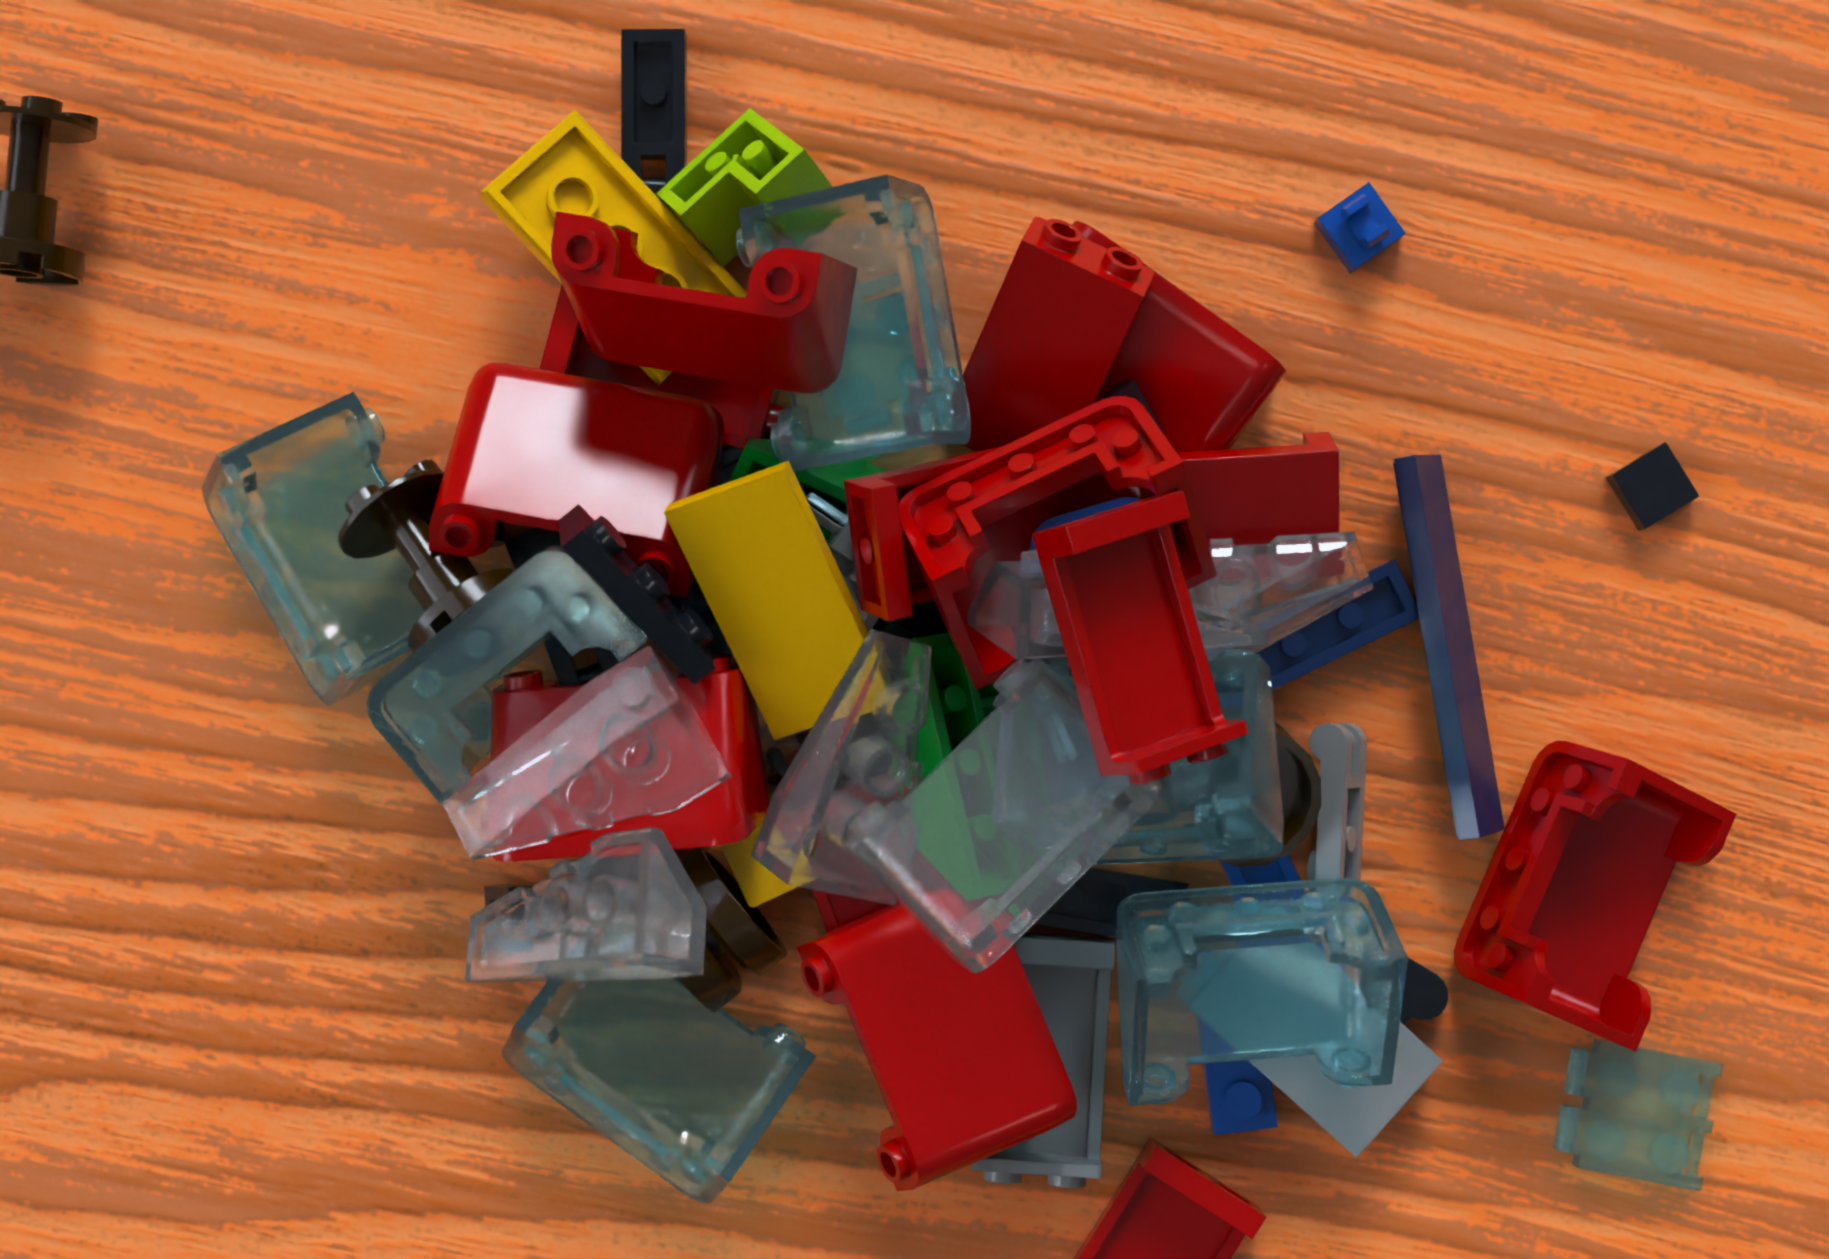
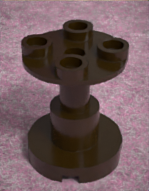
(25, 211)
(399, 519)

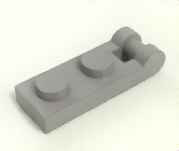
(1340, 818)

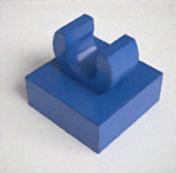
(1359, 227)

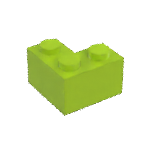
(738, 170)

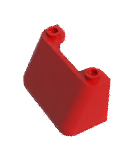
(778, 337)
(1190, 366)
(555, 440)
(998, 500)
(713, 819)
(1582, 886)
(950, 1048)

